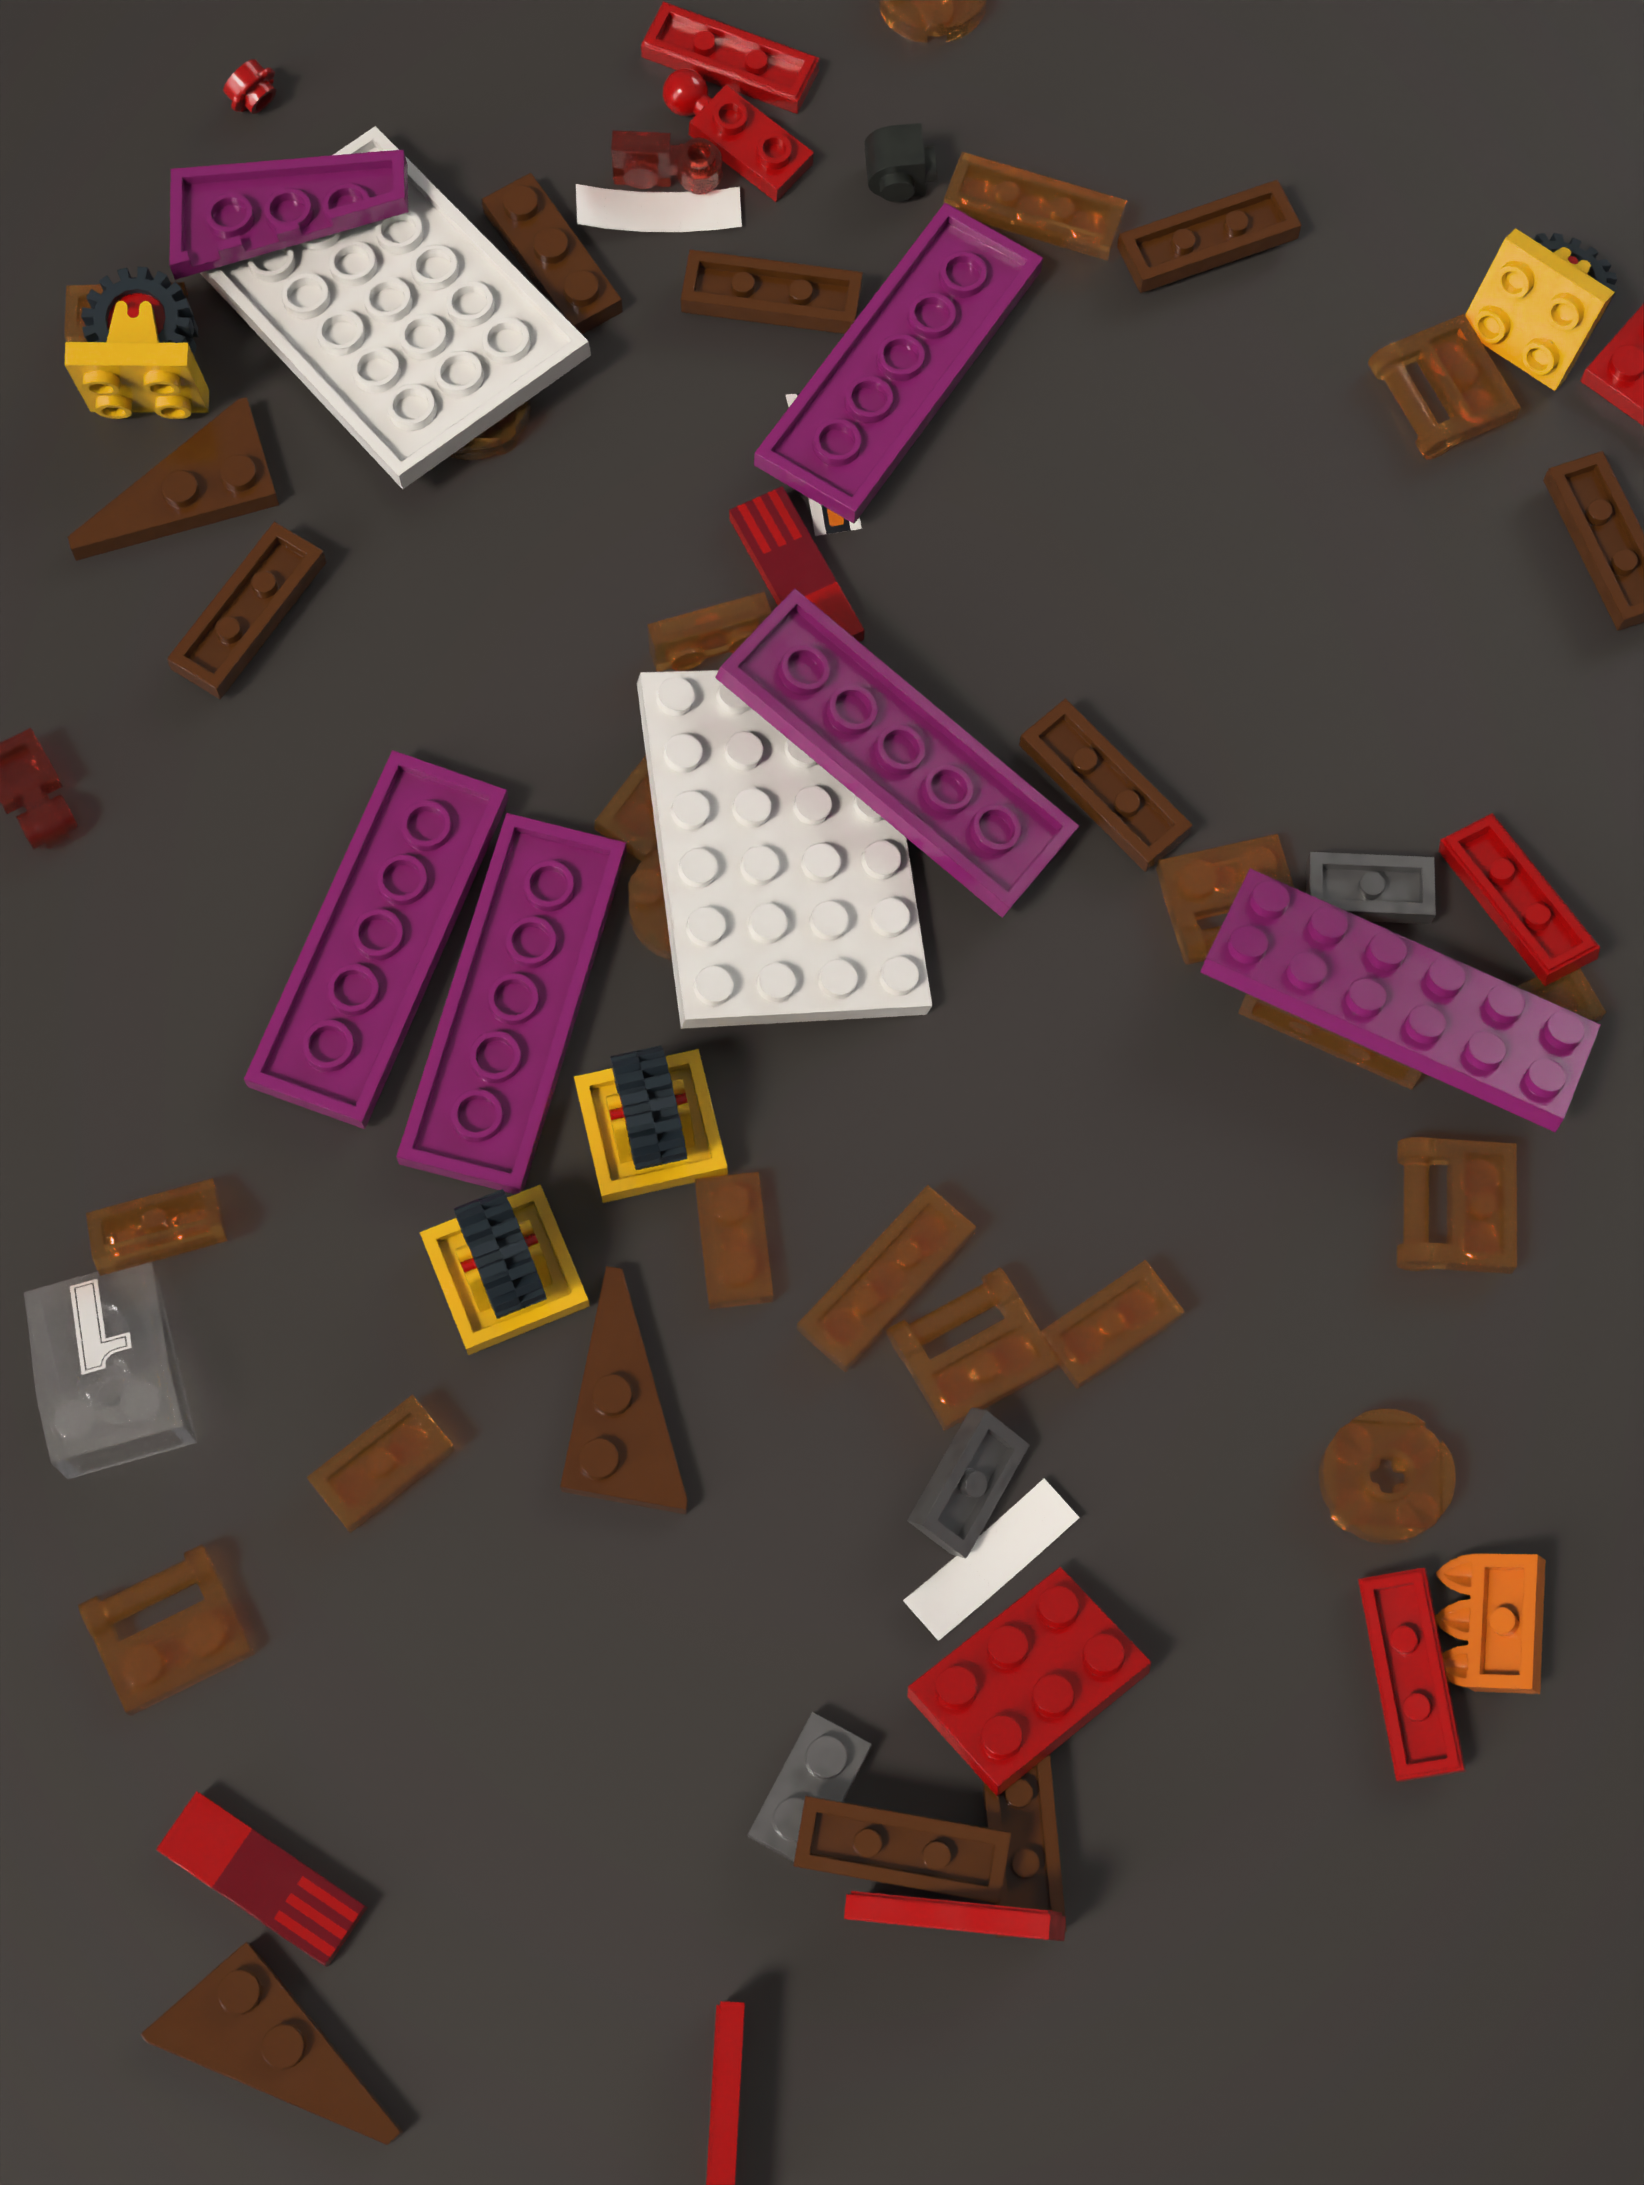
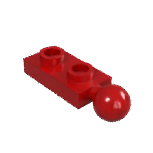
(742, 133)

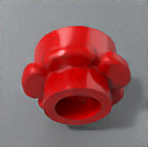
(250, 87)

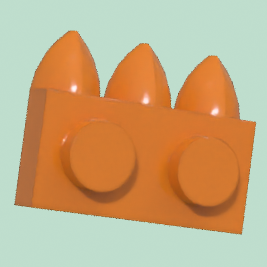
(1498, 1621)

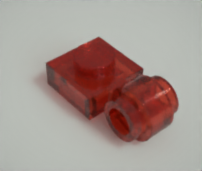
(651, 160)
(25, 782)

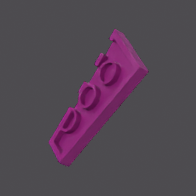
(270, 205)

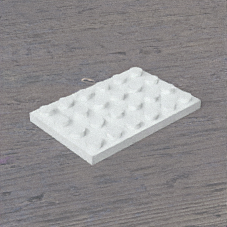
(406, 326)
(772, 871)

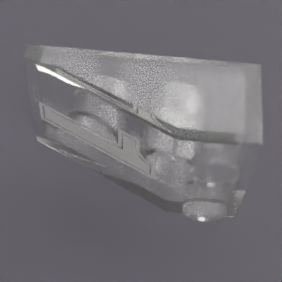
(106, 1371)

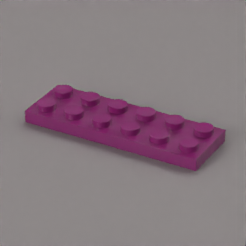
(898, 363)
(897, 752)
(377, 940)
(1402, 999)
(512, 1004)

